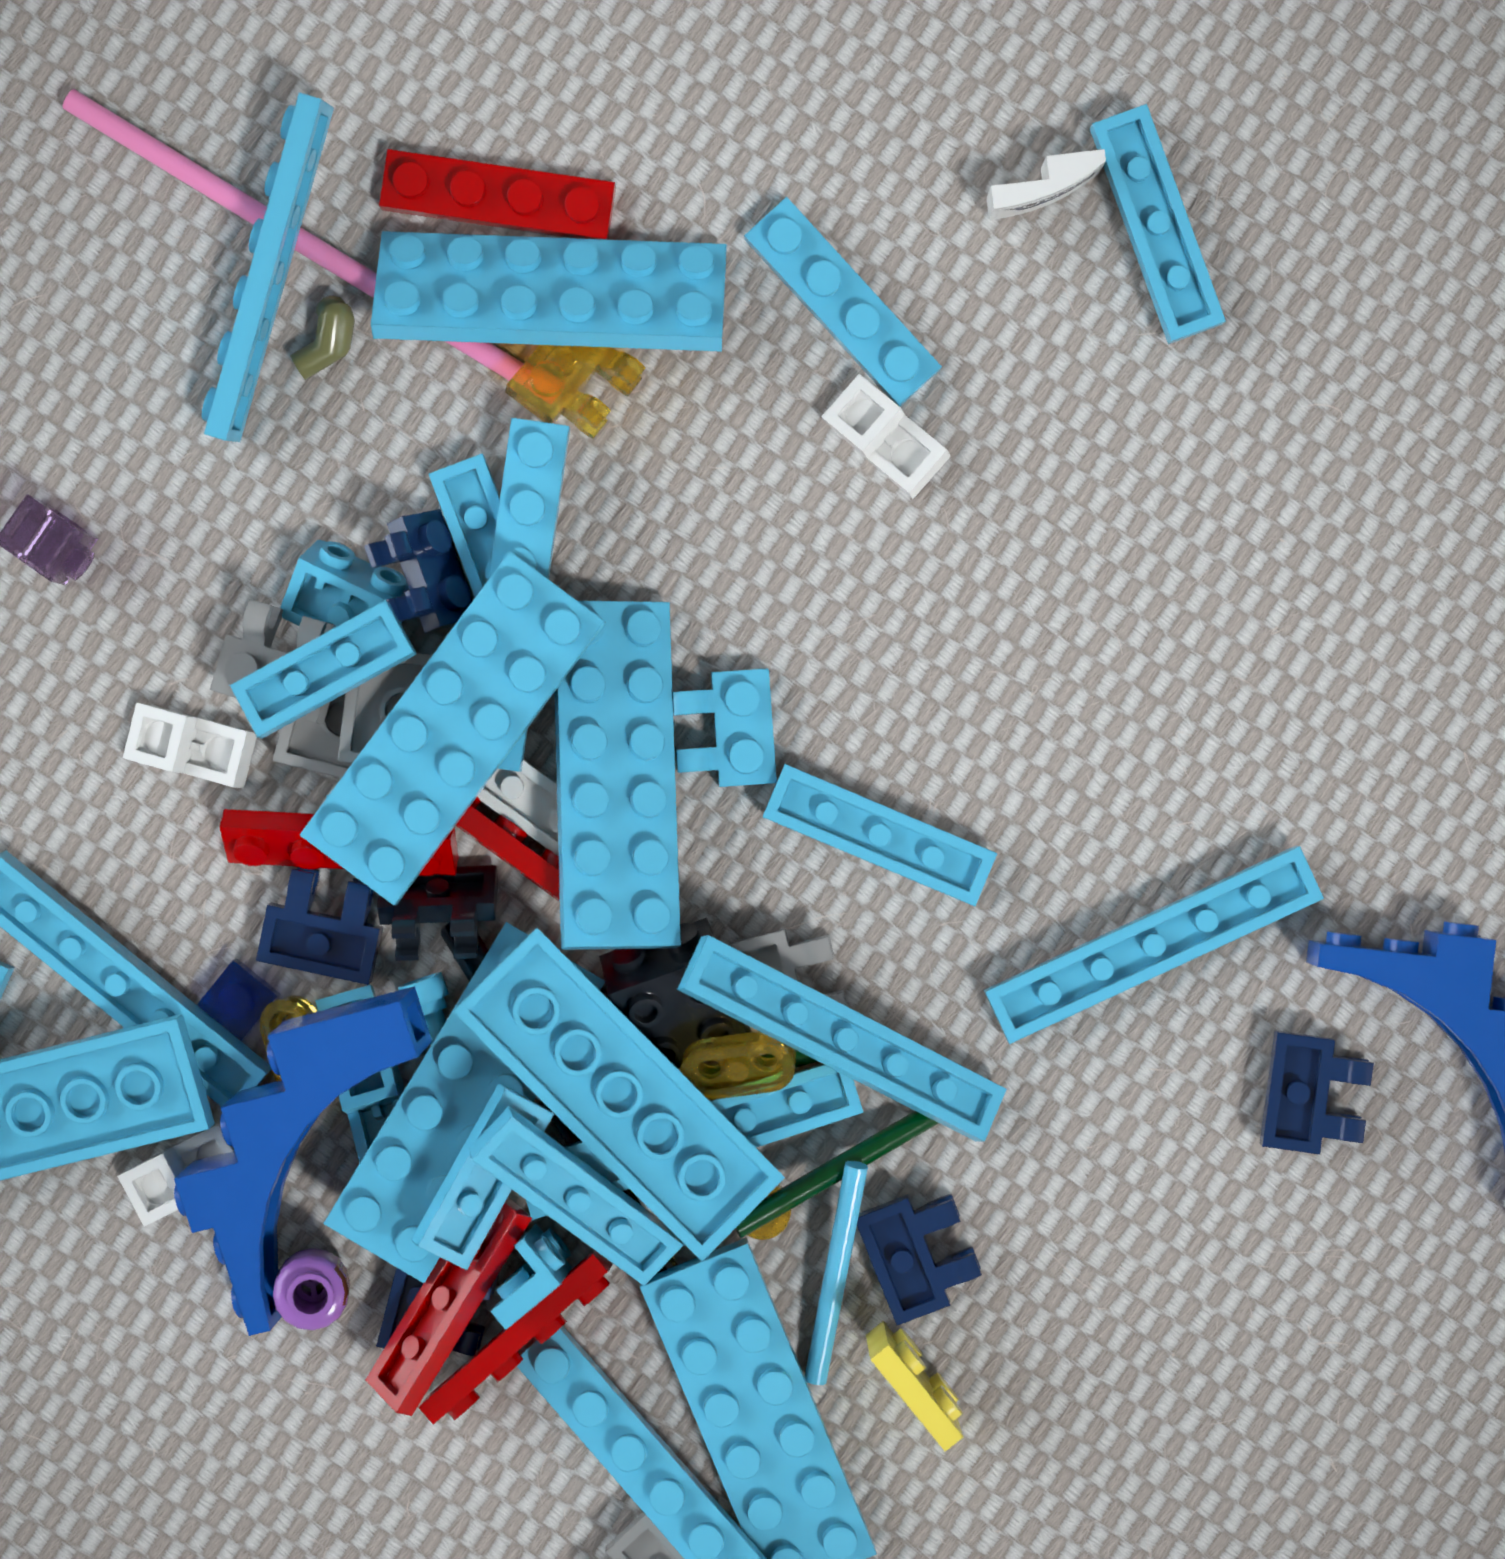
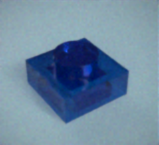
(238, 999)

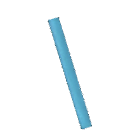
(836, 1272)

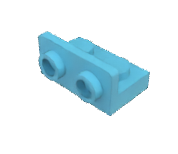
(337, 585)
(536, 1278)

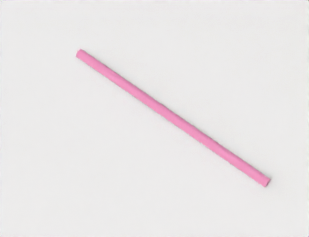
(251, 210)

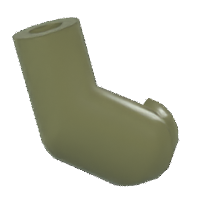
(332, 338)

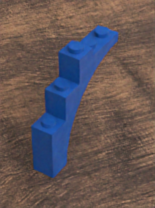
(1445, 982)
(265, 1124)

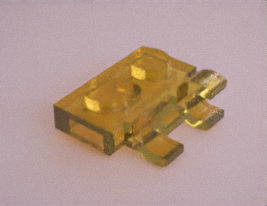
(556, 374)

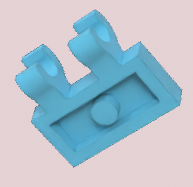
(741, 724)

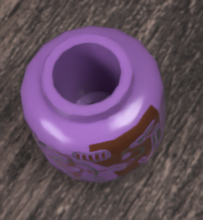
(313, 1308)

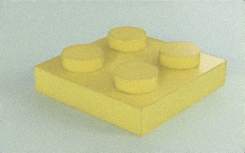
(927, 1397)

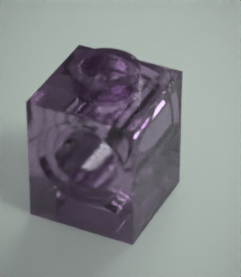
(48, 541)

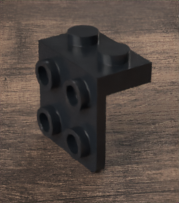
(646, 993)

